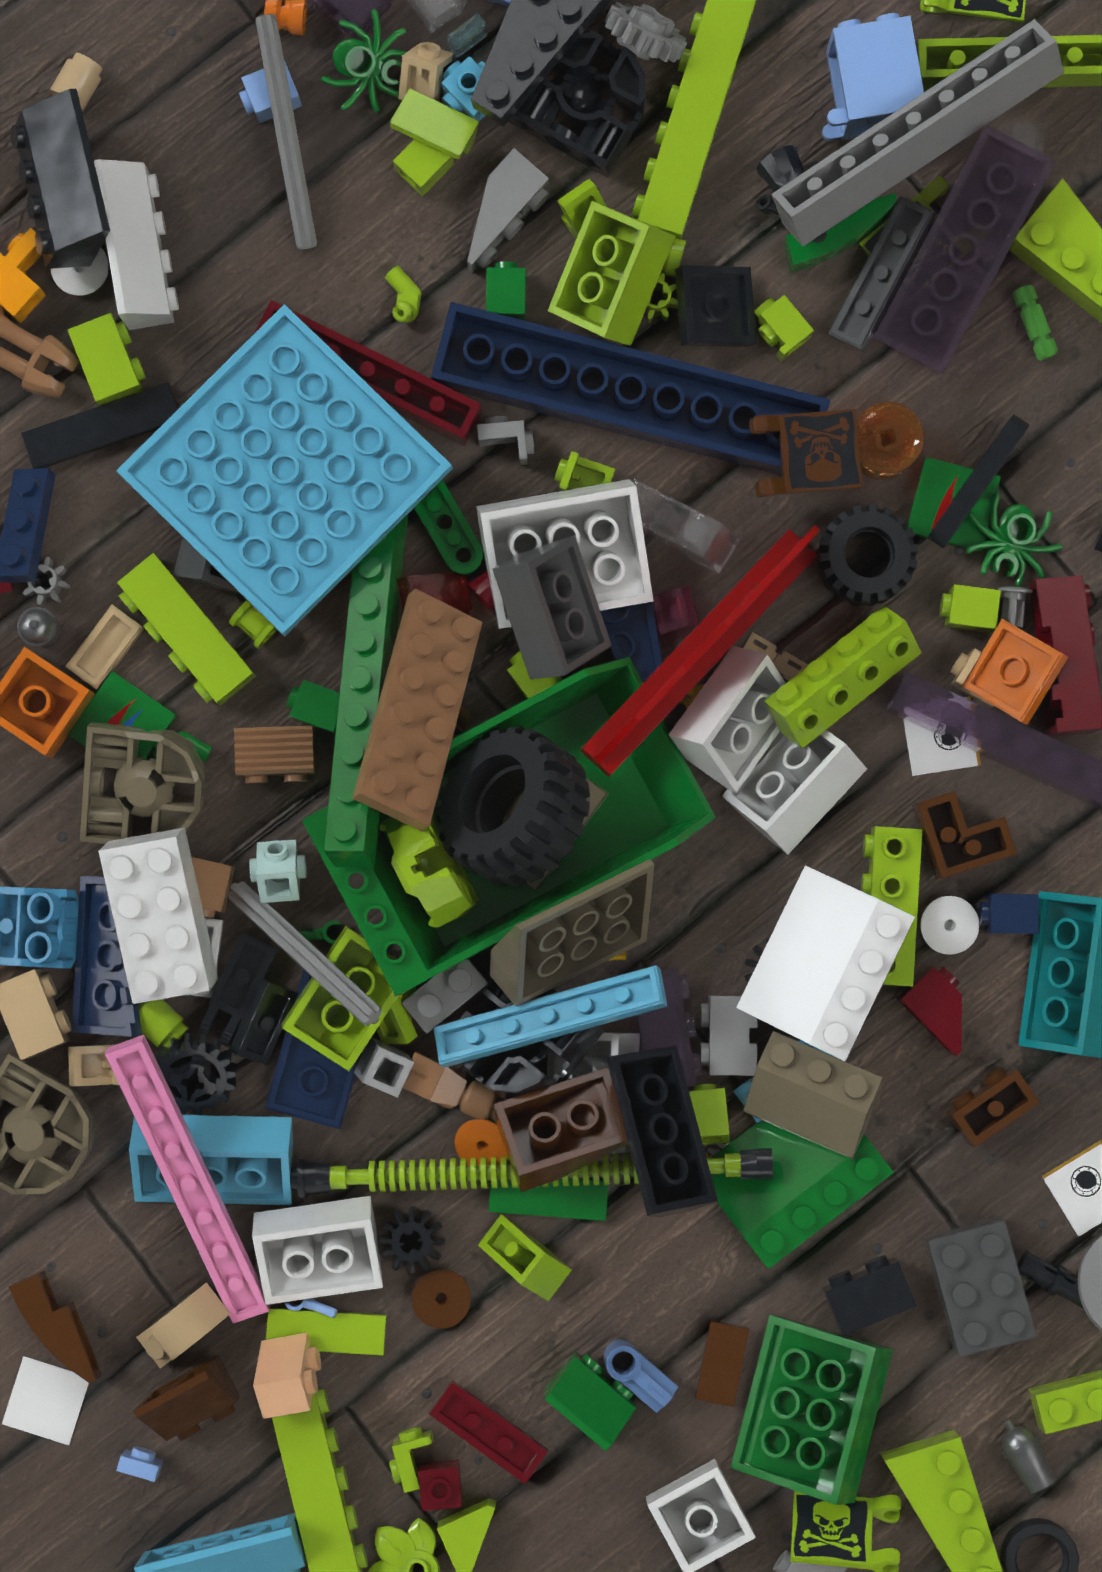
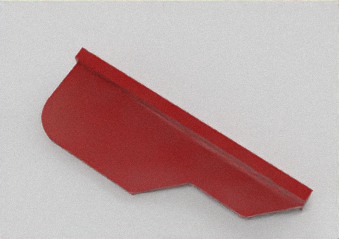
(699, 651)

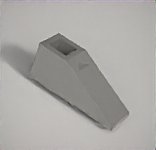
(508, 196)

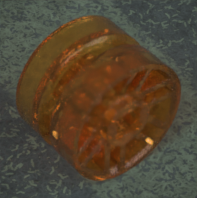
(905, 440)

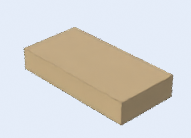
(105, 647)

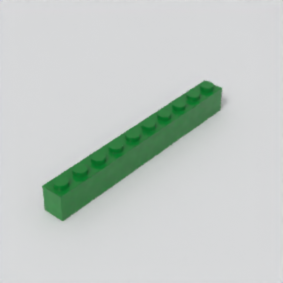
(367, 654)

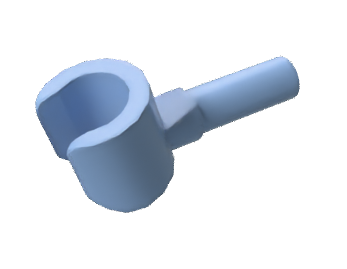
(312, 1304)

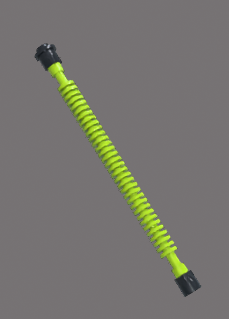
(323, 1177)

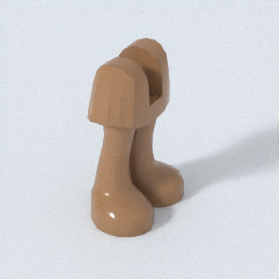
(42, 353)

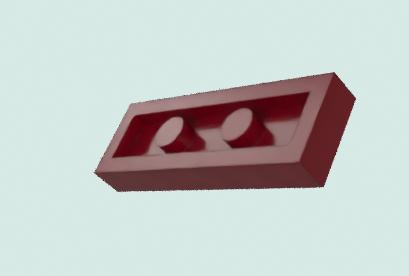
(488, 1431)

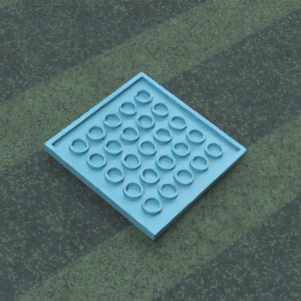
(284, 470)

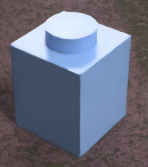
(256, 95)

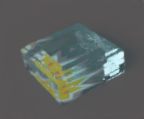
(467, 35)

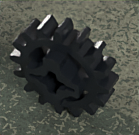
(214, 1074)

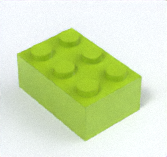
(611, 273)

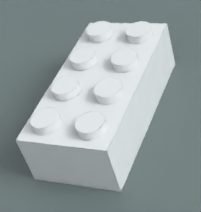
(158, 915)

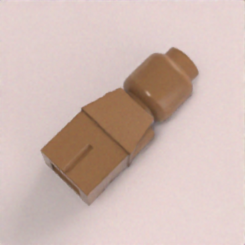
(449, 1088)

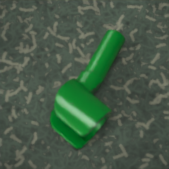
(320, 933)

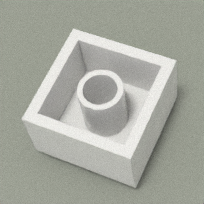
(700, 1517)

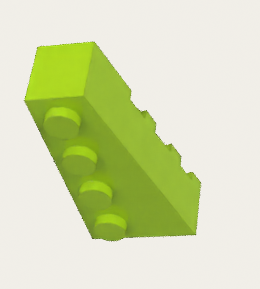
(946, 1500)

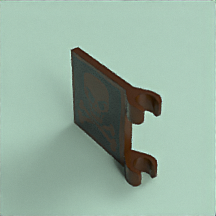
(815, 450)

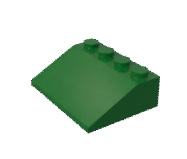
(806, 1190)
(812, 1410)

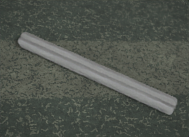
(286, 131)
(305, 954)

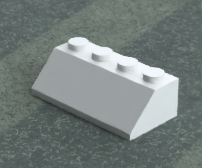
(135, 244)

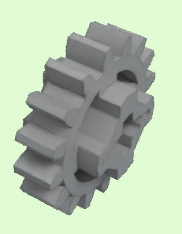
(645, 32)

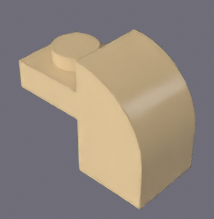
(183, 1325)

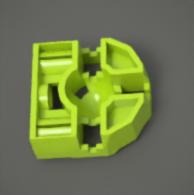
(430, 872)

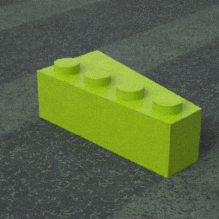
(1065, 248)

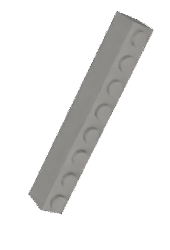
(918, 132)

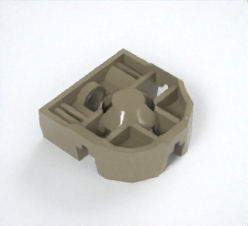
(135, 792)
(71, 1124)

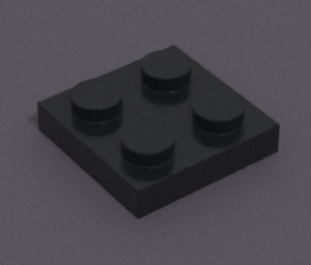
(715, 306)

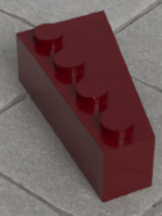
(1063, 623)

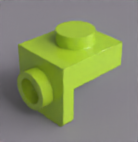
(581, 473)
(404, 1466)

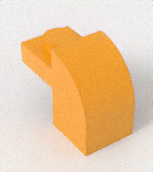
(17, 291)

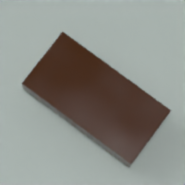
(722, 1363)

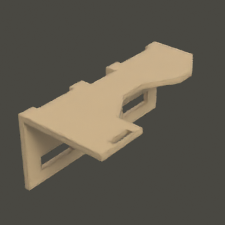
(780, 661)

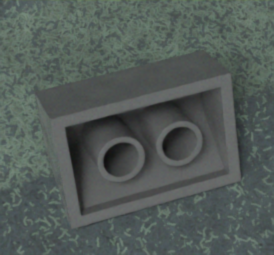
(552, 608)

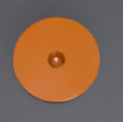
(479, 1139)

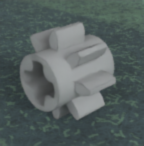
(55, 582)

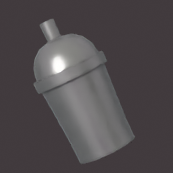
(38, 627)
(1027, 1457)

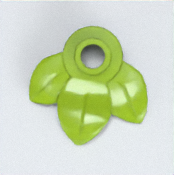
(404, 1549)

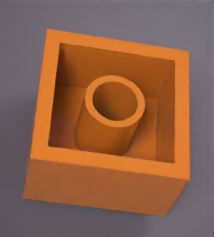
(40, 702)

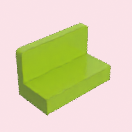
(435, 124)

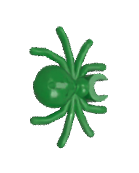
(366, 62)
(1013, 540)

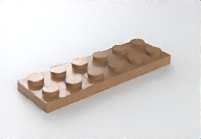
(417, 710)

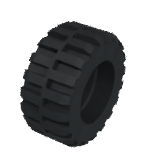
(542, 824)

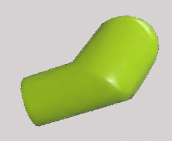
(408, 295)

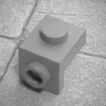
(500, 431)

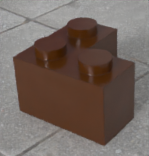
(953, 845)

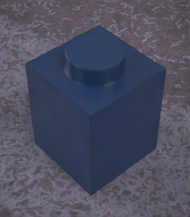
(1010, 913)

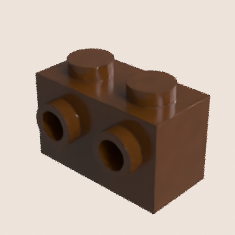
(992, 1106)

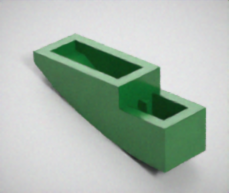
(840, 236)

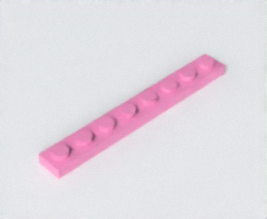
(187, 1177)

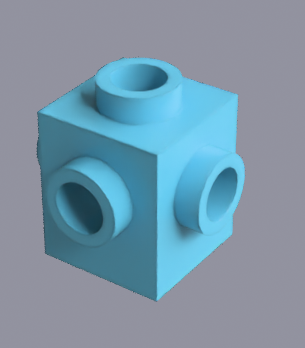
(460, 84)

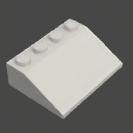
(606, 529)
(825, 962)

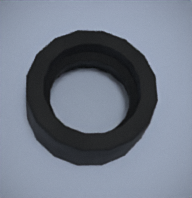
(1033, 1527)

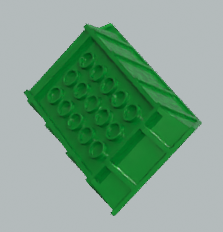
(647, 813)

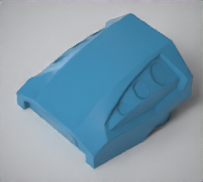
(38, 927)

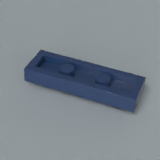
(25, 524)

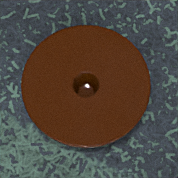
(441, 1298)

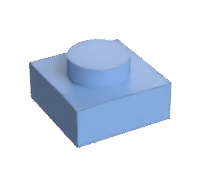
(140, 1463)

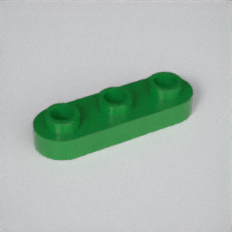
(454, 539)

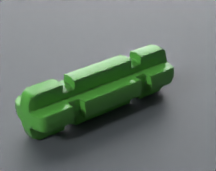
(1035, 322)

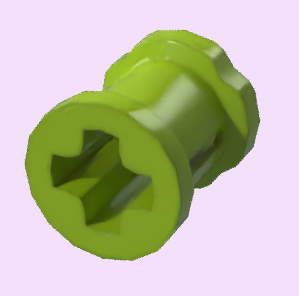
(253, 624)

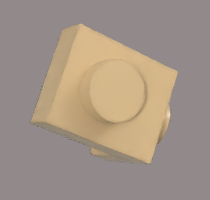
(90, 1066)

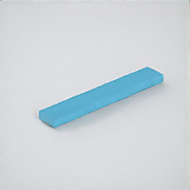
(550, 1016)

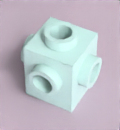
(278, 870)

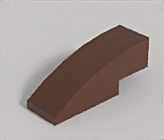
(56, 1326)

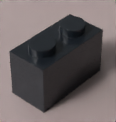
(868, 1295)

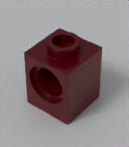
(440, 1485)

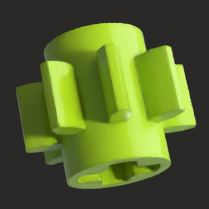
(665, 303)

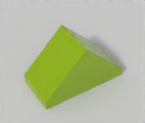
(465, 1533)

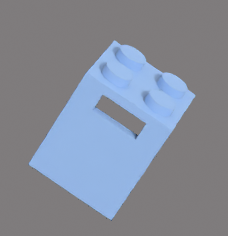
(871, 73)

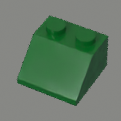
(590, 1399)

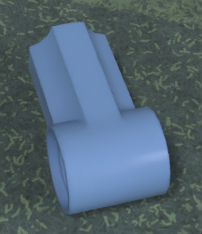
(641, 1376)

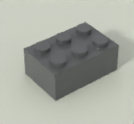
(979, 1286)

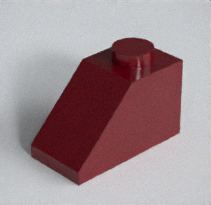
(937, 1006)

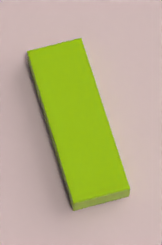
(344, 1334)

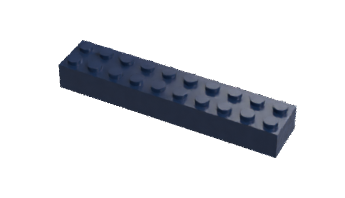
(613, 387)

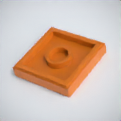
(1014, 671)

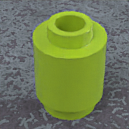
(160, 1022)

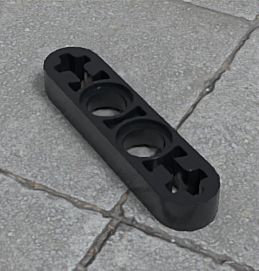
(978, 481)

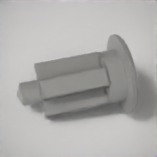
(1014, 604)

